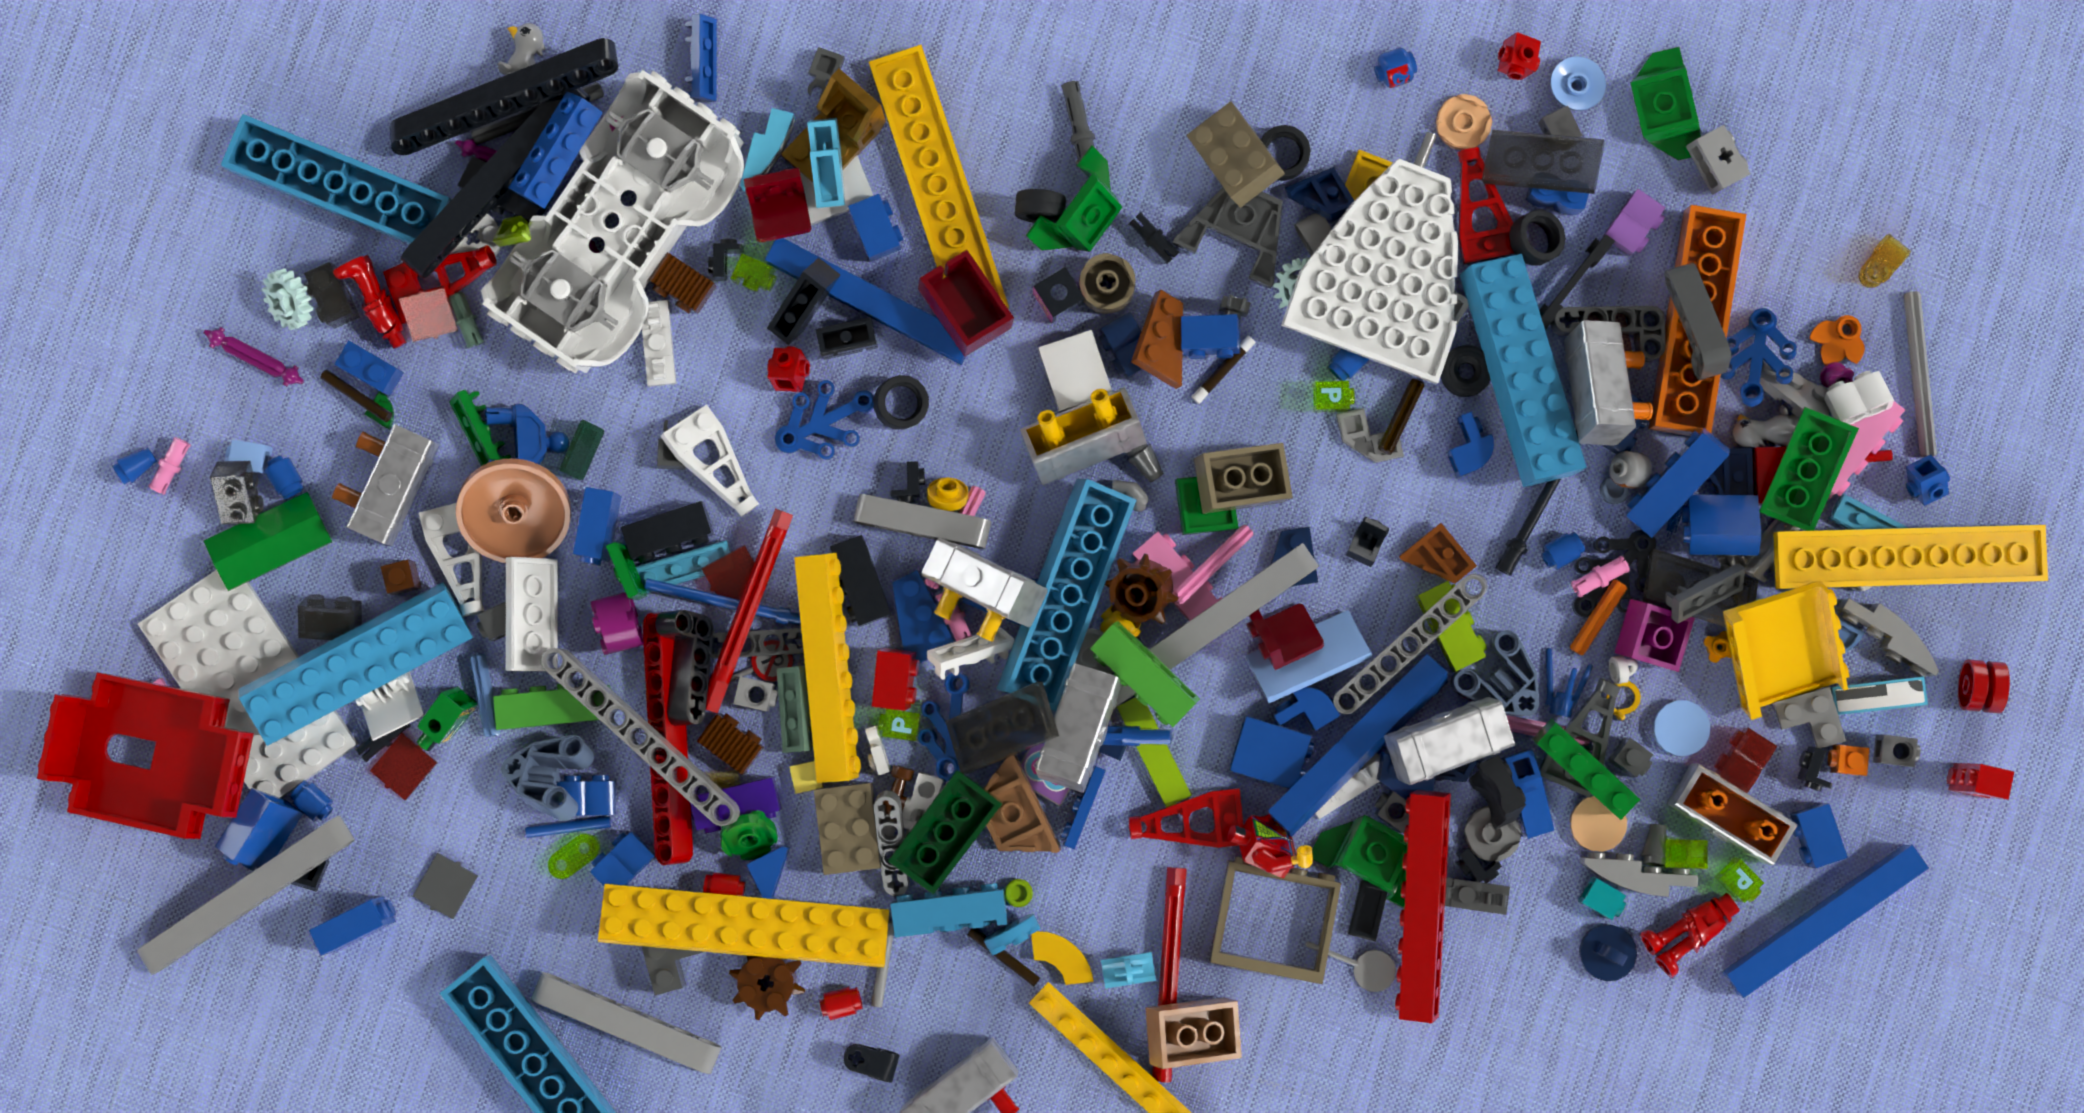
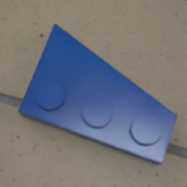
(918, 624)

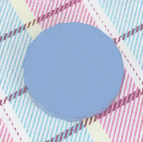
(1681, 728)

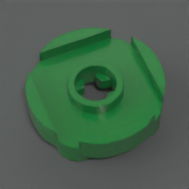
(755, 824)

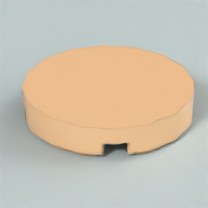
(1463, 122)
(1596, 825)

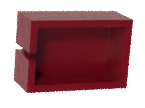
(965, 303)

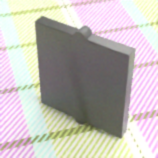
(445, 885)

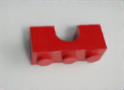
(1980, 780)

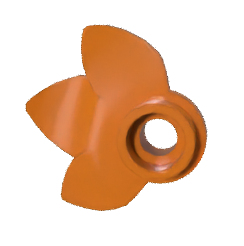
(1837, 344)

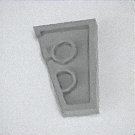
(1796, 393)

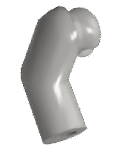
(1132, 490)

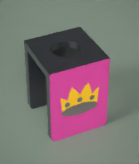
(1053, 307)

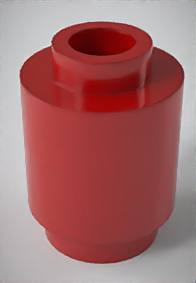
(724, 884)
(841, 1003)

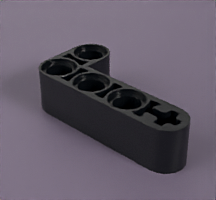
(690, 664)

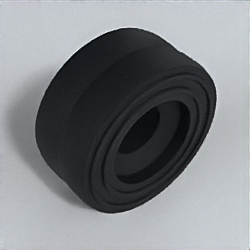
(1037, 202)
(1454, 382)

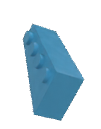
(949, 911)

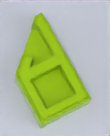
(512, 231)

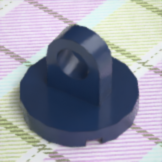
(1608, 952)

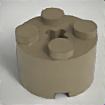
(1113, 269)

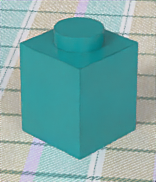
(1603, 899)

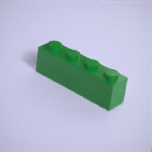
(1586, 769)

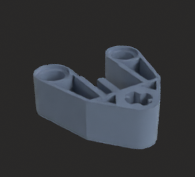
(1519, 665)
(539, 765)

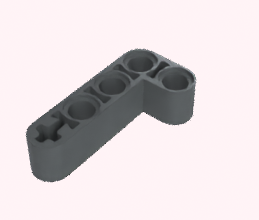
(1635, 324)
(1709, 344)

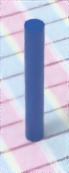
(568, 827)

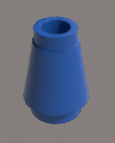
(134, 465)

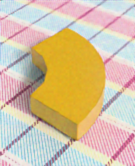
(1063, 956)

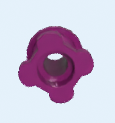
(1835, 373)

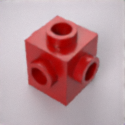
(1519, 56)
(788, 369)

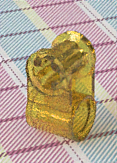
(1885, 259)

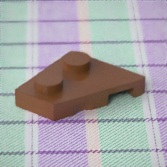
(1440, 555)

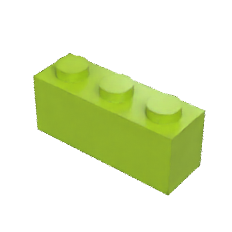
(1458, 641)

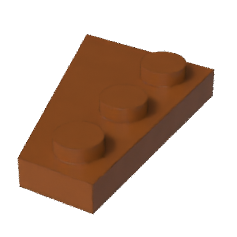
(1160, 340)

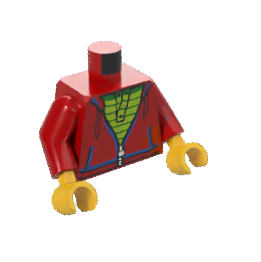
(1269, 846)

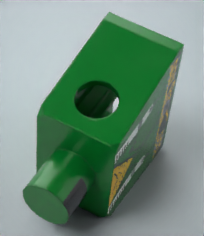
(445, 717)

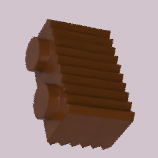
(682, 283)
(731, 743)

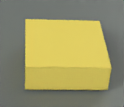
(804, 777)

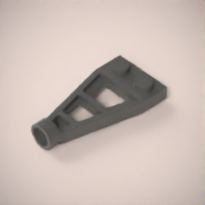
(1551, 769)

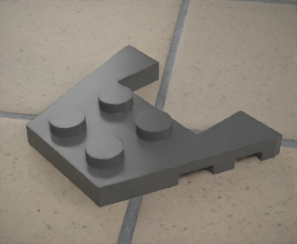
(1252, 225)

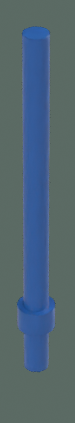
(781, 615)

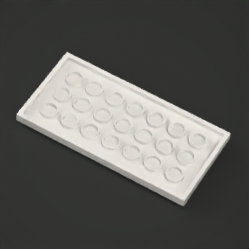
(224, 641)

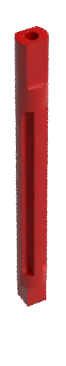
(747, 609)
(1171, 948)

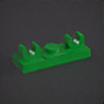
(475, 428)

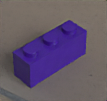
(750, 796)

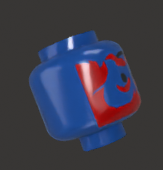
(1395, 67)

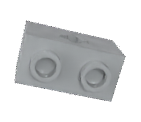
(1706, 153)

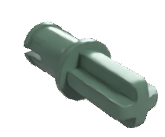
(465, 319)

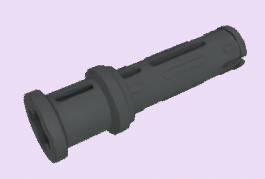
(1082, 136)

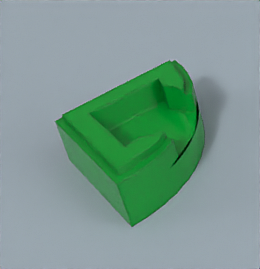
(385, 402)

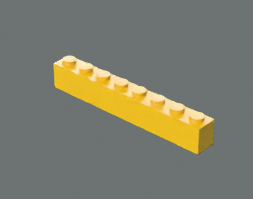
(827, 667)

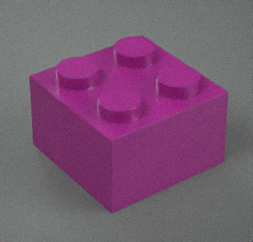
(1653, 636)

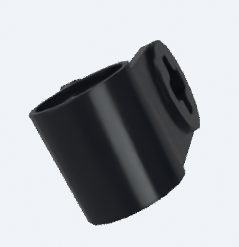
(877, 1063)

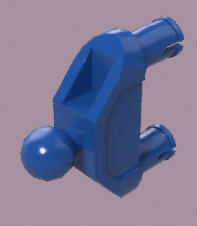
(529, 432)

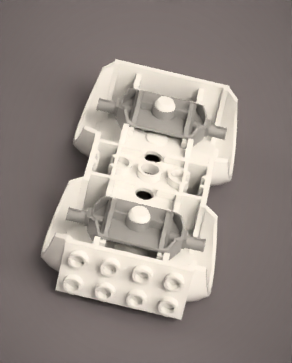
(683, 176)

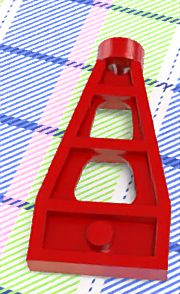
(1485, 244)
(404, 281)
(1226, 812)

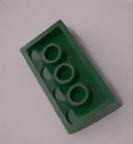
(945, 831)

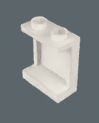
(1074, 369)

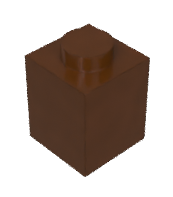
(401, 577)

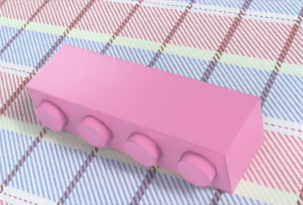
(1867, 440)
(1161, 550)

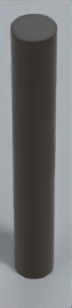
(356, 395)
(1006, 958)

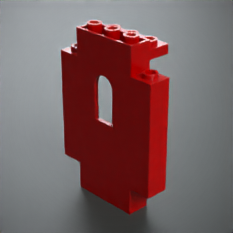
(194, 764)

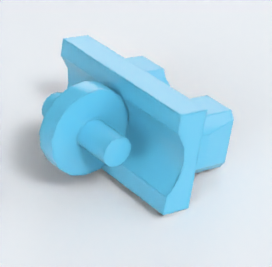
(1128, 970)

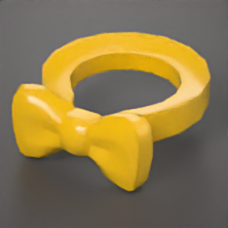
(1620, 714)

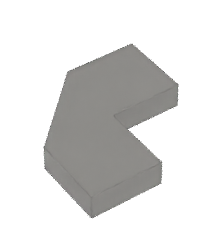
(1356, 435)

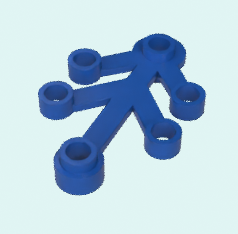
(1758, 352)
(820, 423)
(944, 758)

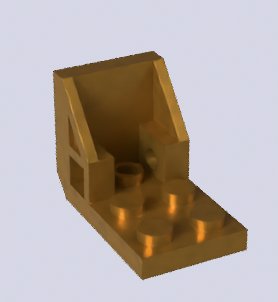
(858, 119)

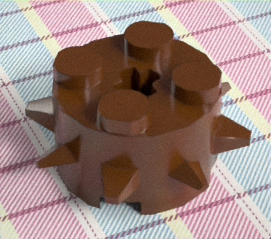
(1141, 590)
(776, 995)

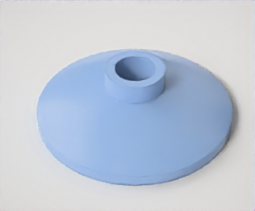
(1586, 75)

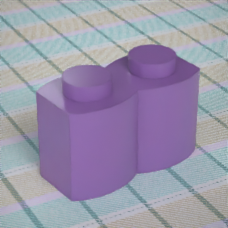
(1635, 221)

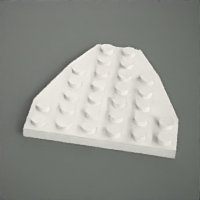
(1386, 275)

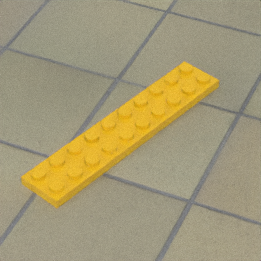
(931, 161)
(1911, 556)
(743, 925)

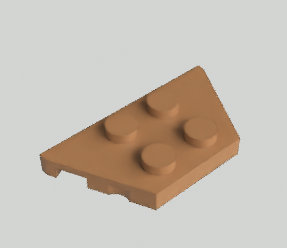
(1020, 819)

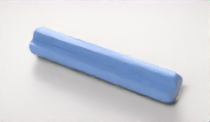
(484, 694)

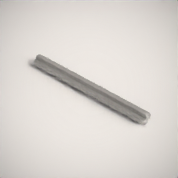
(1920, 374)

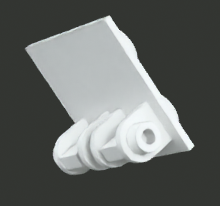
(391, 706)

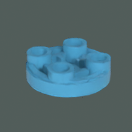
(1012, 933)

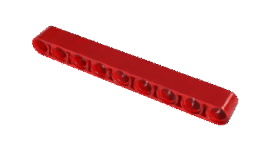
(670, 808)

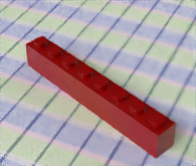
(1424, 906)

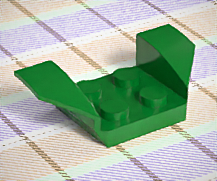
(1666, 103)
(1086, 215)
(1367, 851)

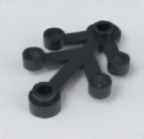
(1634, 552)

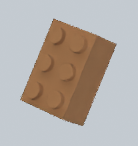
(1193, 1032)

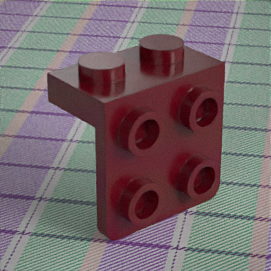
(778, 205)
(1285, 635)

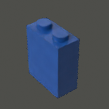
(596, 525)
(1722, 525)
(1271, 753)
(258, 829)
(353, 925)

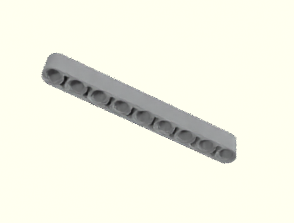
(1231, 610)
(627, 731)
(246, 895)

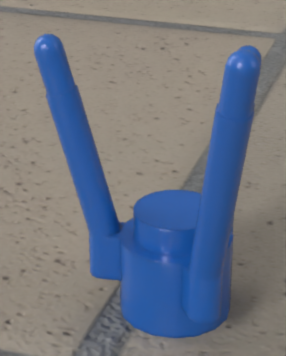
(1564, 703)

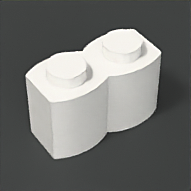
(1859, 398)

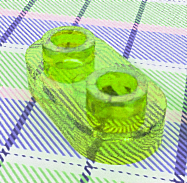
(573, 856)

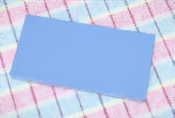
(1341, 650)

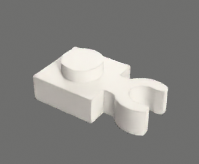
(878, 759)

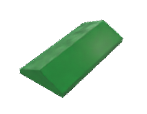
(1808, 469)
(269, 543)

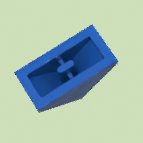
(767, 871)

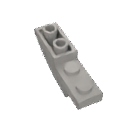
(1899, 639)
(1628, 874)

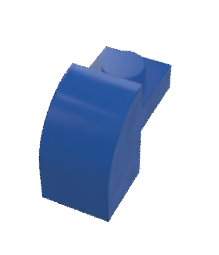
(1476, 452)
(1314, 705)

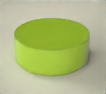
(1018, 892)

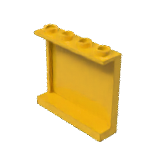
(1785, 646)

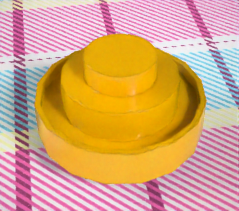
(947, 494)

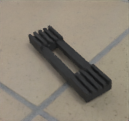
(1597, 250)

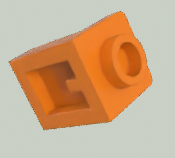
(1848, 760)

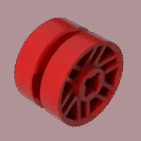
(1983, 686)

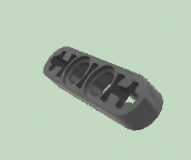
(758, 647)
(890, 843)

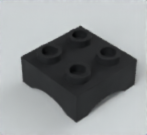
(1497, 787)

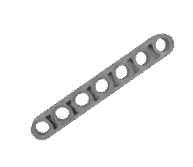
(1398, 650)
(626, 1023)

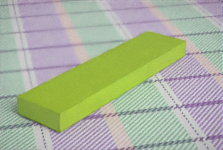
(1156, 756)

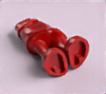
(375, 303)
(1701, 925)

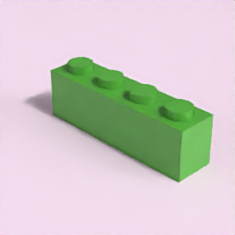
(1144, 674)
(540, 708)

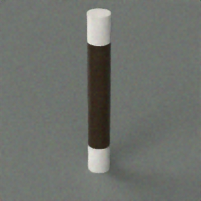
(1222, 371)

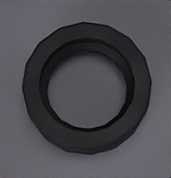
(1301, 140)
(1551, 227)
(881, 410)

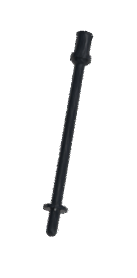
(1517, 546)

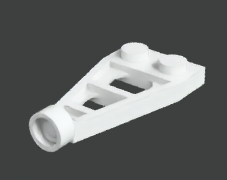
(693, 431)
(441, 523)

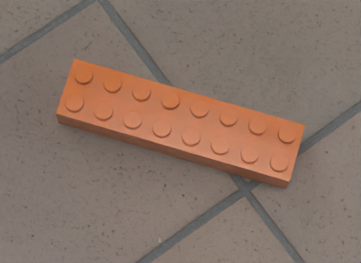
(1713, 243)

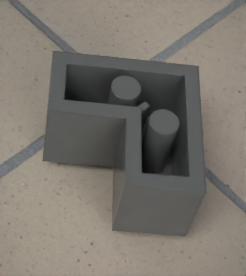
(665, 968)

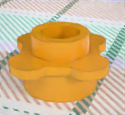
(1711, 647)

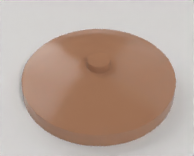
(513, 510)

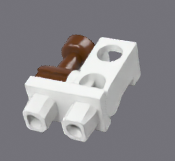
(924, 793)

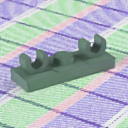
(793, 709)

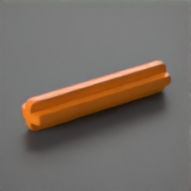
(1598, 617)

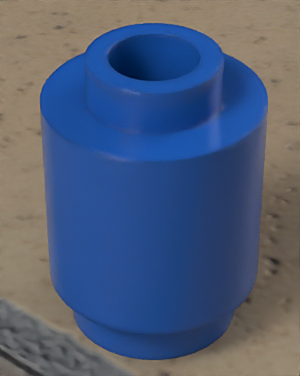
(1346, 364)
(284, 477)
(1562, 550)
(312, 801)

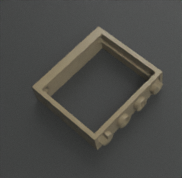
(1270, 967)

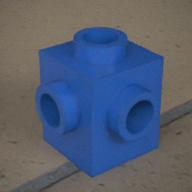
(1927, 480)

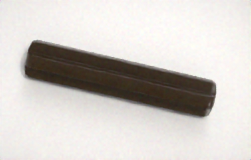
(1401, 416)

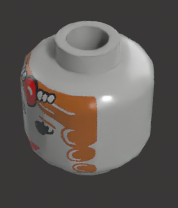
(1630, 469)

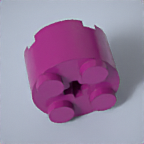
(617, 623)

